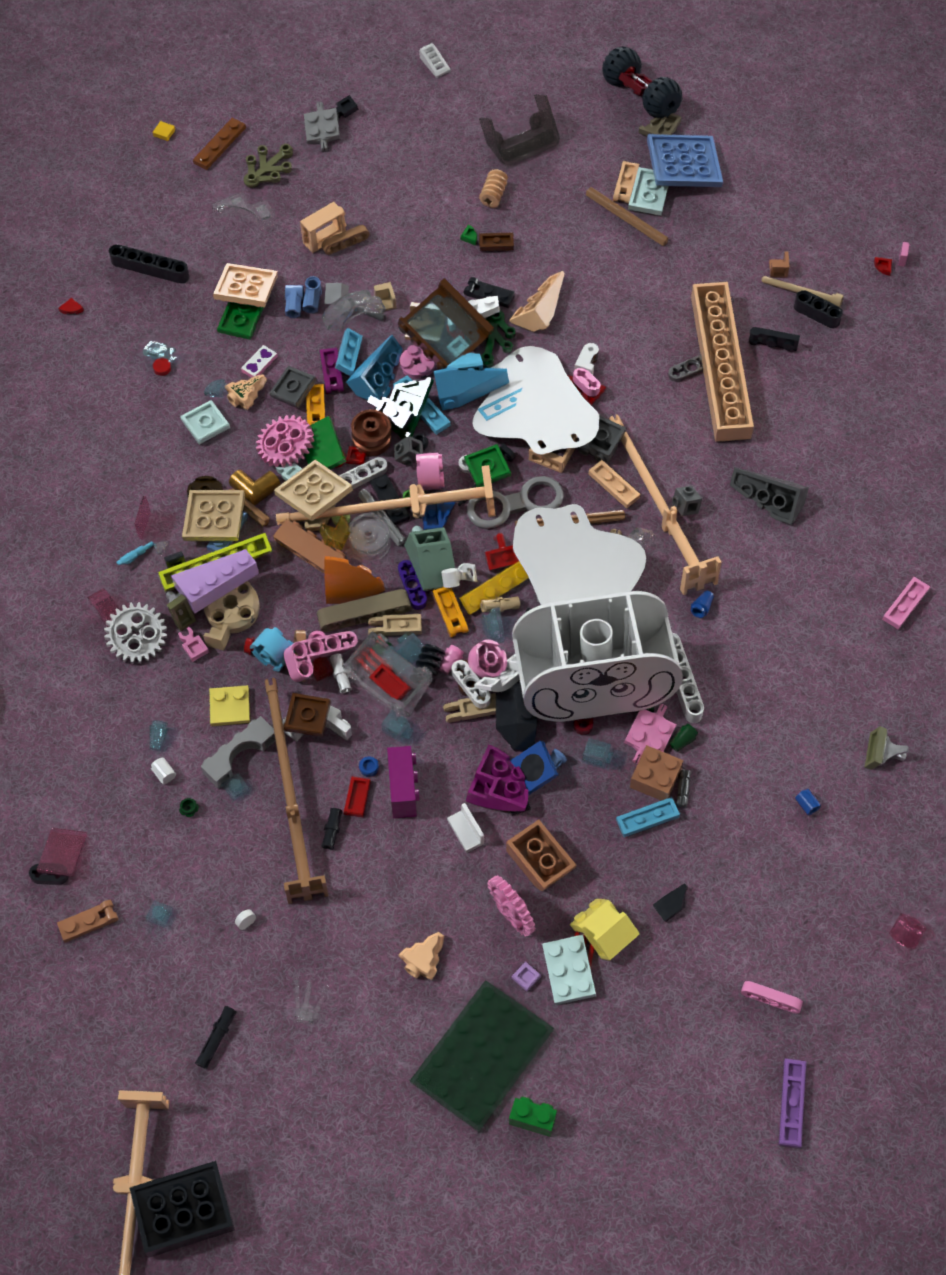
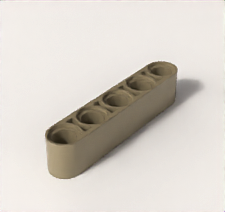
(360, 610)

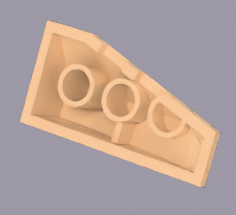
(541, 305)

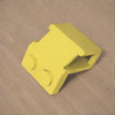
(605, 928)

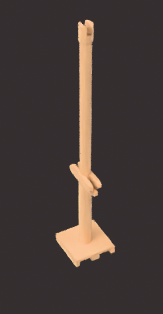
(417, 500)
(697, 572)
(142, 1102)

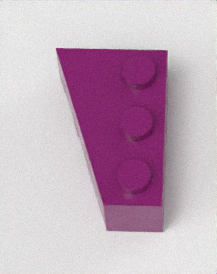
(402, 781)

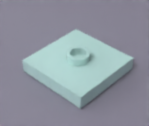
(205, 422)

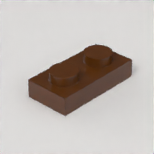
(496, 241)

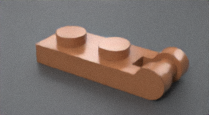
(87, 921)

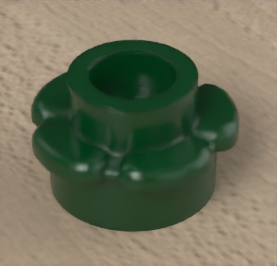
(188, 802)

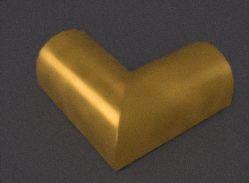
(256, 490)

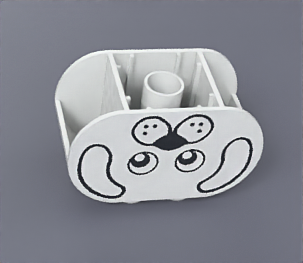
(596, 656)

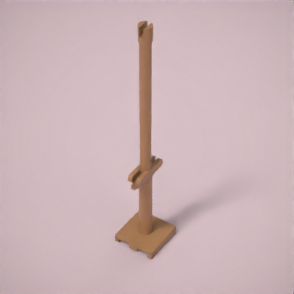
(305, 885)

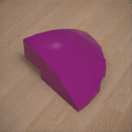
(498, 783)

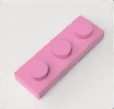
(906, 603)

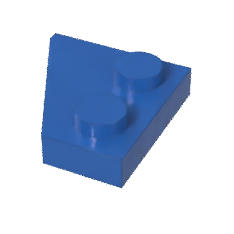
(437, 515)

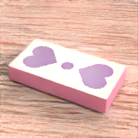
(259, 362)

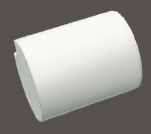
(163, 770)

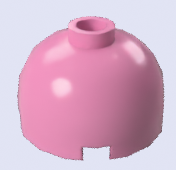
(487, 659)

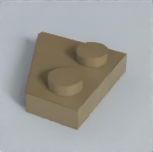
(662, 126)

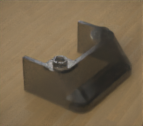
(539, 138)

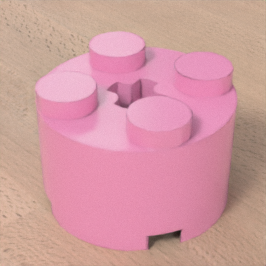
(429, 471)

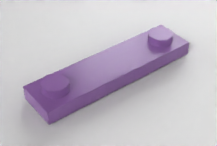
(792, 1103)

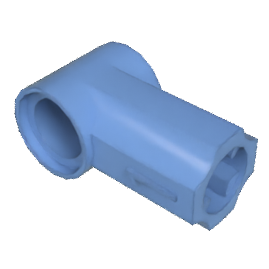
(312, 294)
(294, 297)

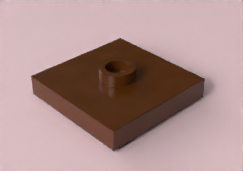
(307, 714)

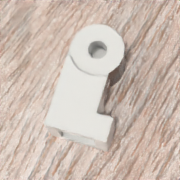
(587, 357)

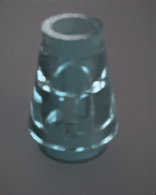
(157, 734)

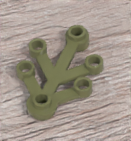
(253, 178)

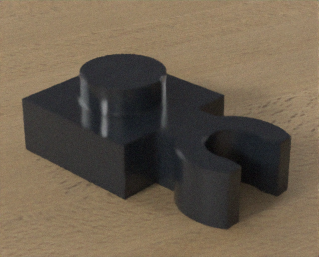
(346, 107)

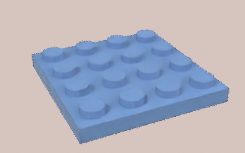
(684, 160)

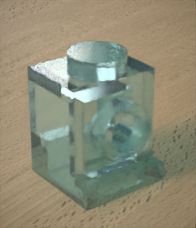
(396, 727)

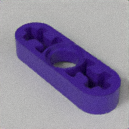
(412, 591)

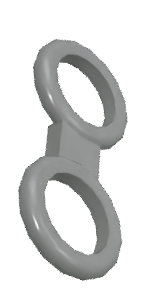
(515, 502)

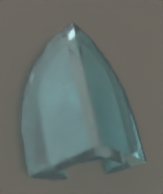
(493, 625)

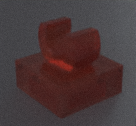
(321, 668)

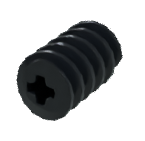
(429, 657)

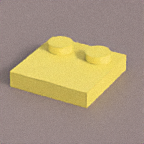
(229, 705)

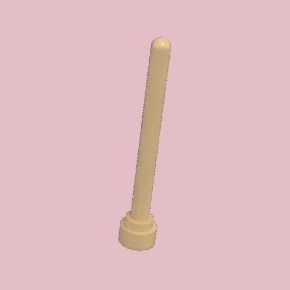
(835, 299)

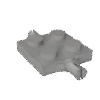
(322, 126)

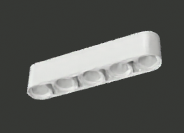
(688, 686)

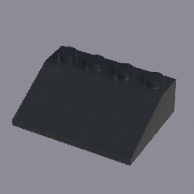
(181, 1209)

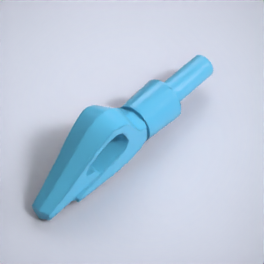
(131, 556)

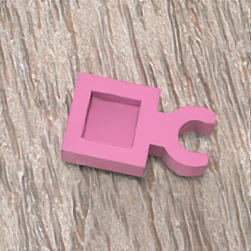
(193, 645)

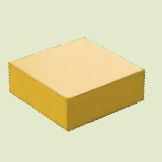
(164, 131)

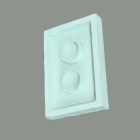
(645, 195)
(569, 970)

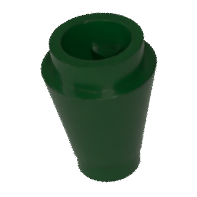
(684, 737)

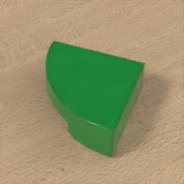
(469, 235)

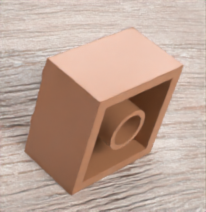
(656, 773)

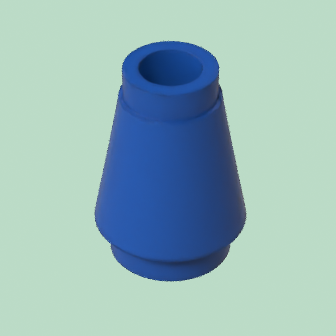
(702, 604)

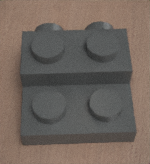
(605, 442)

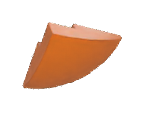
(349, 582)

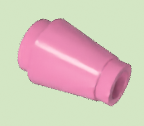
(452, 655)

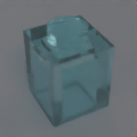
(597, 753)

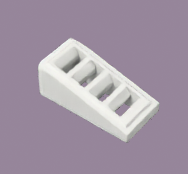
(429, 52)

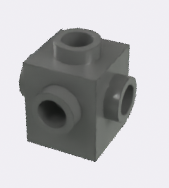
(407, 449)
(687, 500)

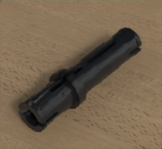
(217, 1034)

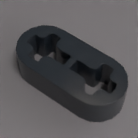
(46, 878)

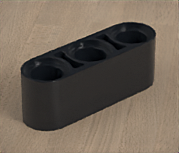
(818, 309)

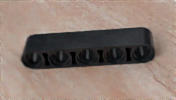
(149, 263)

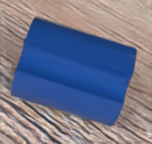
(808, 802)

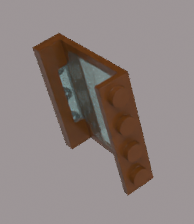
(445, 326)

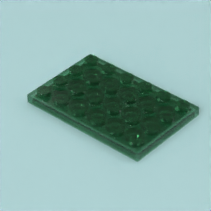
(481, 1056)

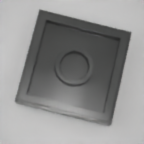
(293, 386)

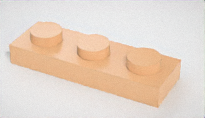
(614, 484)

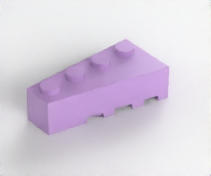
(214, 579)

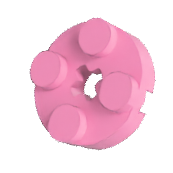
(408, 366)

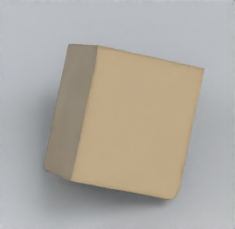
(386, 294)
(217, 638)

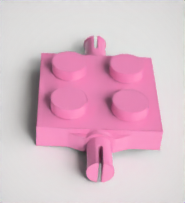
(649, 730)

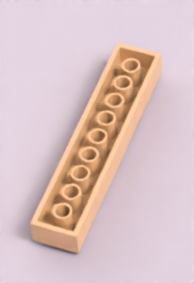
(722, 362)

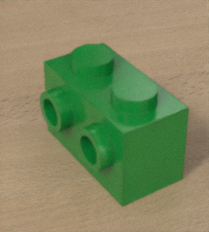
(532, 1116)

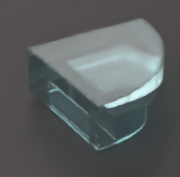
(215, 388)

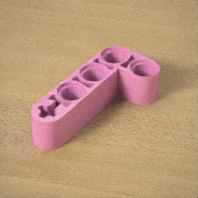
(320, 648)

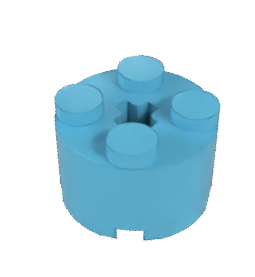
(270, 648)

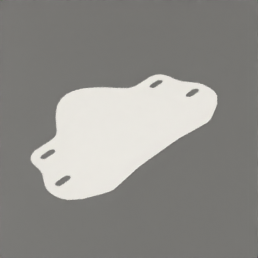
(545, 408)
(574, 559)

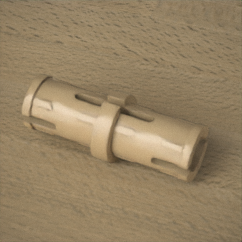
(503, 603)

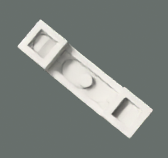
(502, 682)

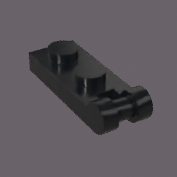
(487, 290)
(773, 338)

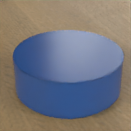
(368, 766)

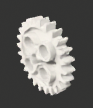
(124, 619)

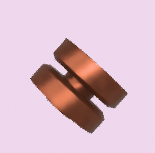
(371, 432)

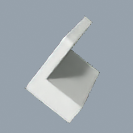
(466, 829)

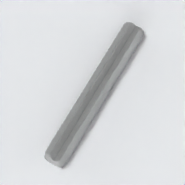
(395, 534)

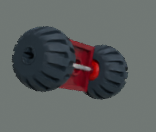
(659, 97)

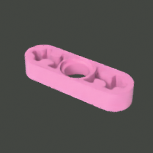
(774, 997)

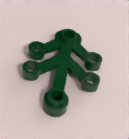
(495, 322)

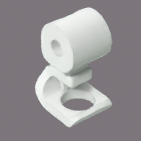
(452, 575)

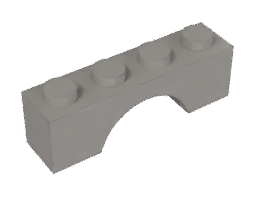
(256, 736)

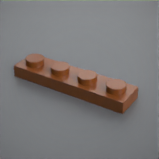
(219, 143)

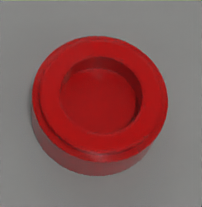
(162, 366)

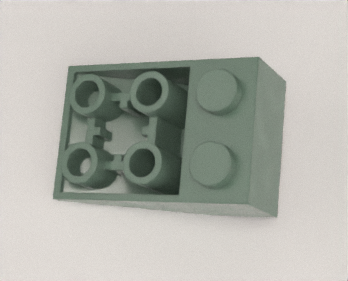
(430, 555)

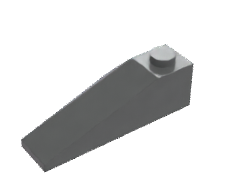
(776, 495)

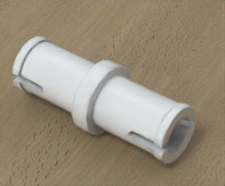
(339, 673)

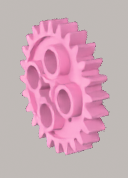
(285, 441)
(511, 905)

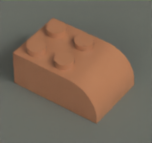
(539, 855)

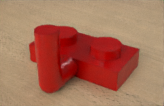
(500, 557)

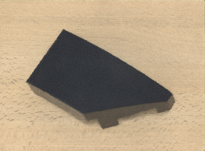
(671, 903)

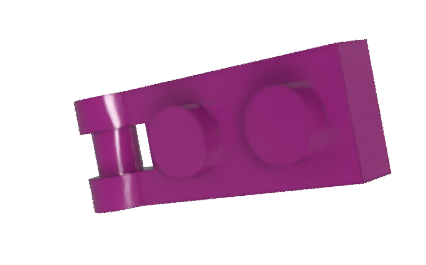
(330, 373)

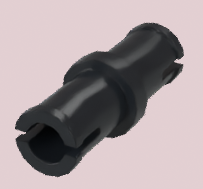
(331, 828)

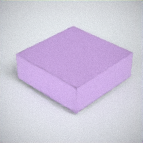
(526, 976)

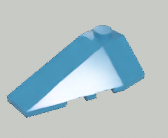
(376, 371)
(463, 386)

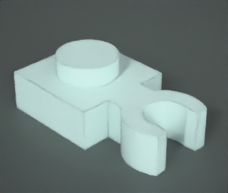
(288, 471)

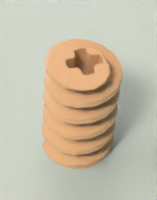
(493, 188)

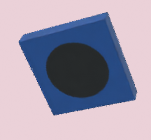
(536, 766)

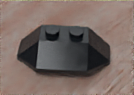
(514, 720)

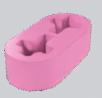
(586, 382)

